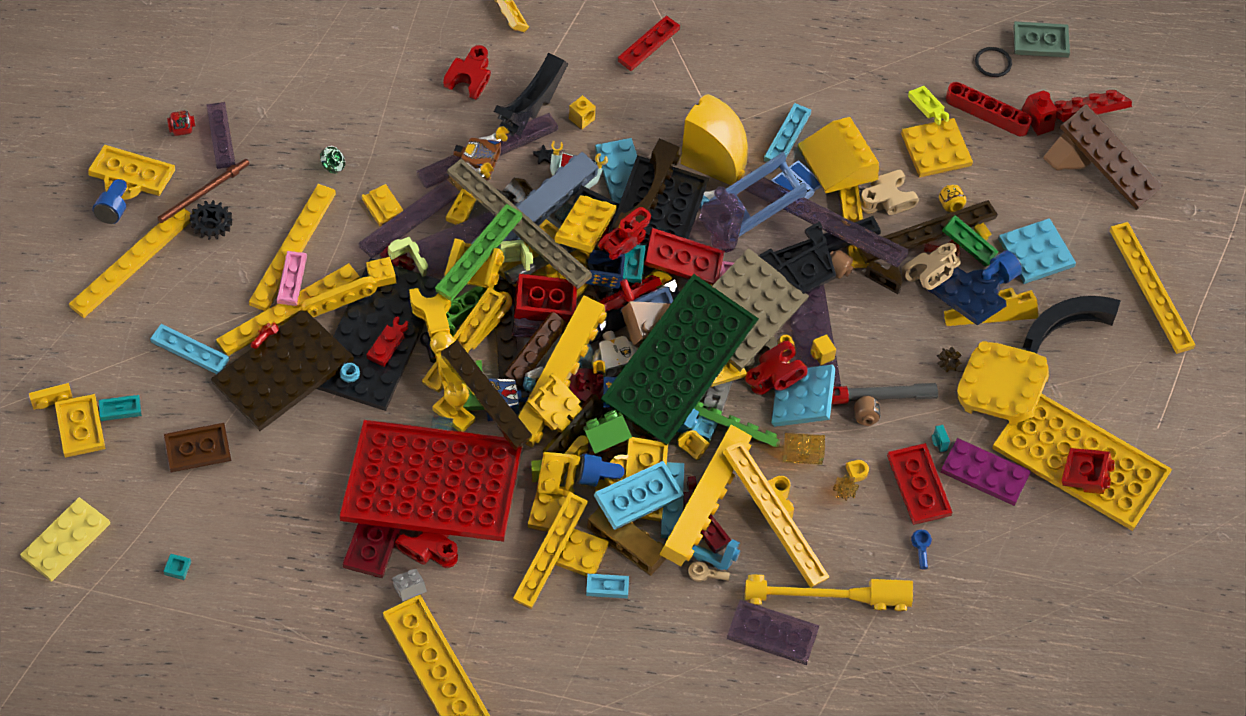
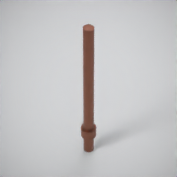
(231, 171)

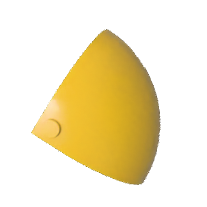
(715, 141)

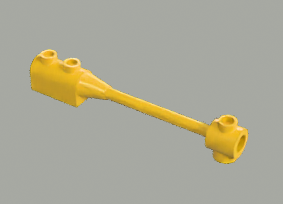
(879, 593)

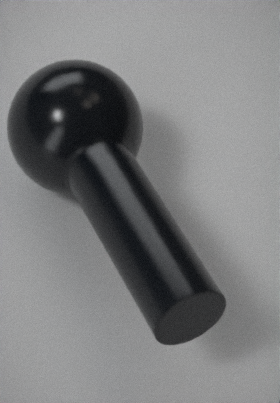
(425, 341)

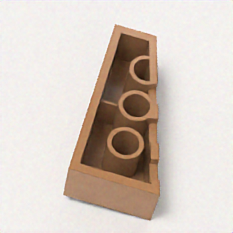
(642, 318)

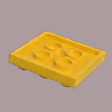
(936, 147)

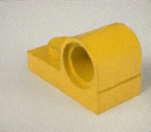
(782, 482)

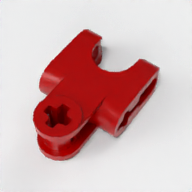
(470, 71)
(626, 235)
(775, 369)
(429, 546)

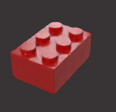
(540, 295)

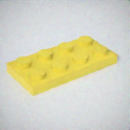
(65, 539)

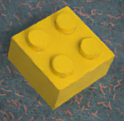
(381, 271)

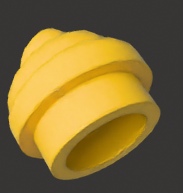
(982, 230)

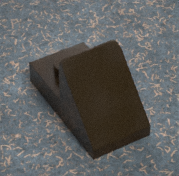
(888, 278)

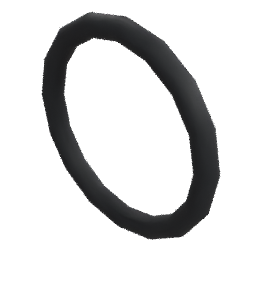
(993, 74)

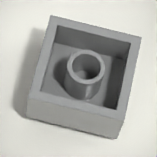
(409, 584)

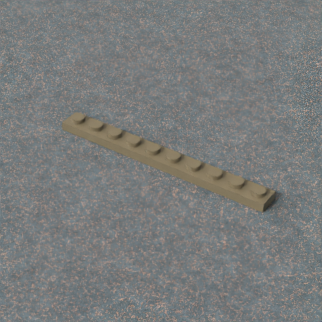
(525, 228)

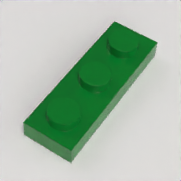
(970, 241)

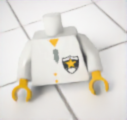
(612, 354)

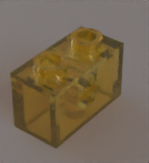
(803, 448)

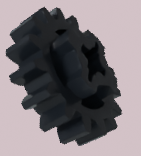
(211, 220)

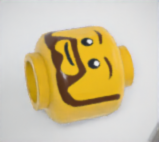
(952, 198)

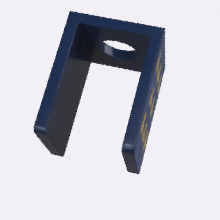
(604, 278)

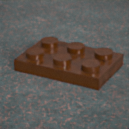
(197, 447)

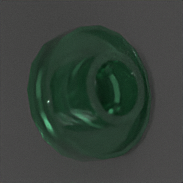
(332, 159)

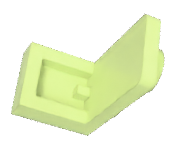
(400, 247)
(517, 251)

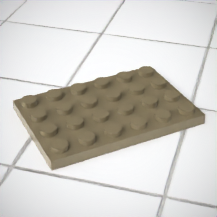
(764, 294)

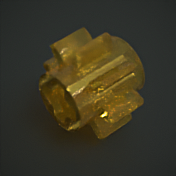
(849, 491)

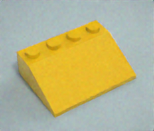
(839, 156)

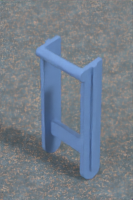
(798, 192)

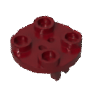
(579, 386)

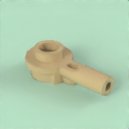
(700, 572)

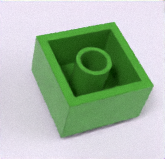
(607, 431)

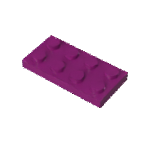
(985, 471)

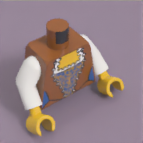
(483, 152)

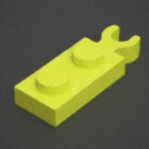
(928, 104)

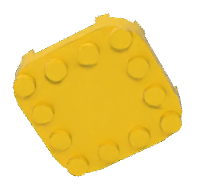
(1003, 382)

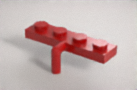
(630, 293)

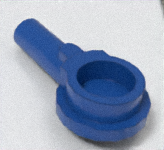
(921, 540)

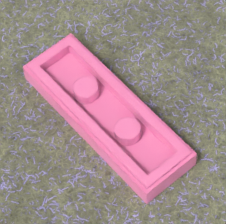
(291, 278)

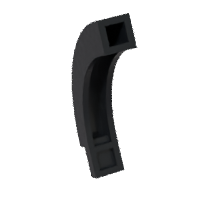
(1072, 310)

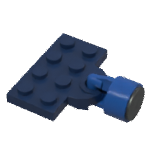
(977, 292)

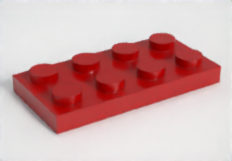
(1099, 103)
(683, 256)
(919, 484)

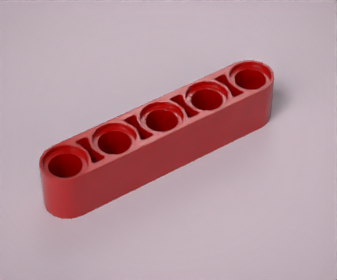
(988, 109)

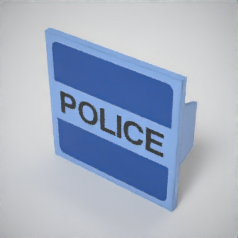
(803, 175)

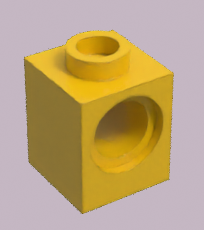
(582, 112)

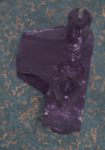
(723, 219)

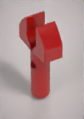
(265, 331)

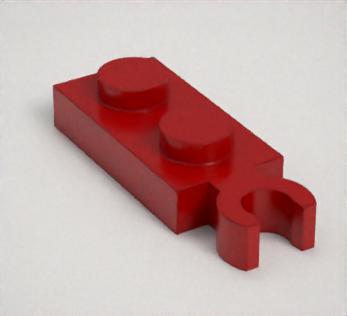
(387, 342)

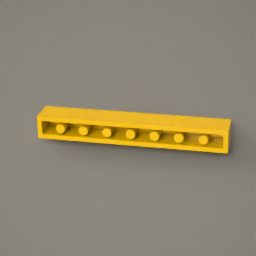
(565, 358)
(703, 501)

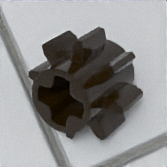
(950, 364)

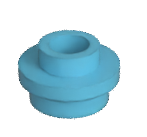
(349, 367)

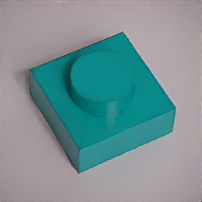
(940, 438)
(177, 566)

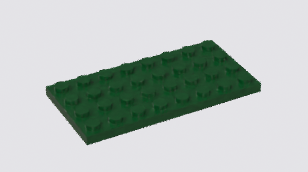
(680, 359)

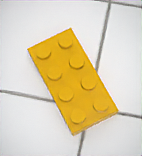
(585, 223)

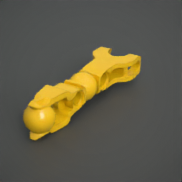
(434, 312)

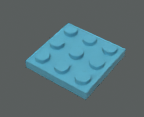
(1038, 250)
(806, 399)

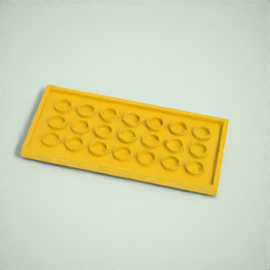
(1044, 445)

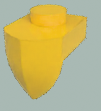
(693, 443)

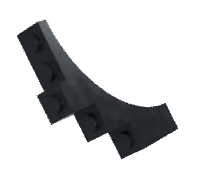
(528, 104)

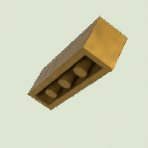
(628, 541)

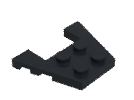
(809, 268)

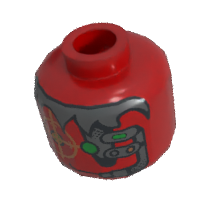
(181, 123)

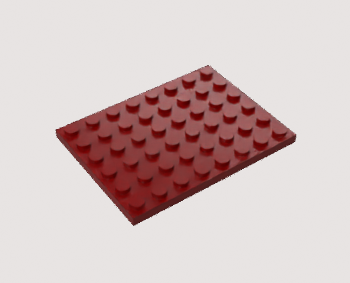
(431, 481)

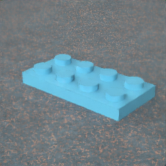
(616, 172)
(638, 495)

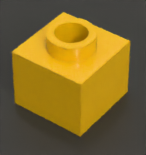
(823, 350)

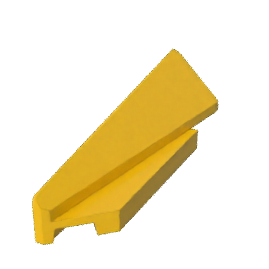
(1019, 307)

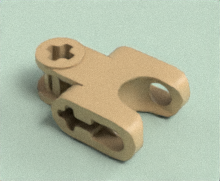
(886, 195)
(936, 266)

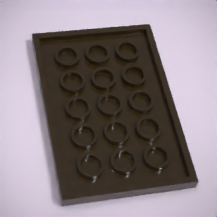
(282, 370)

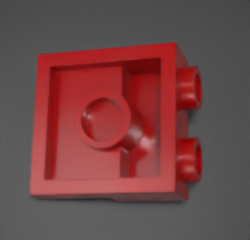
(1088, 470)

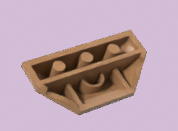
(1066, 155)

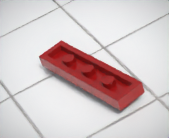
(648, 43)

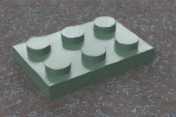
(1041, 39)

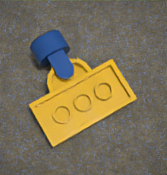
(124, 178)
(639, 456)

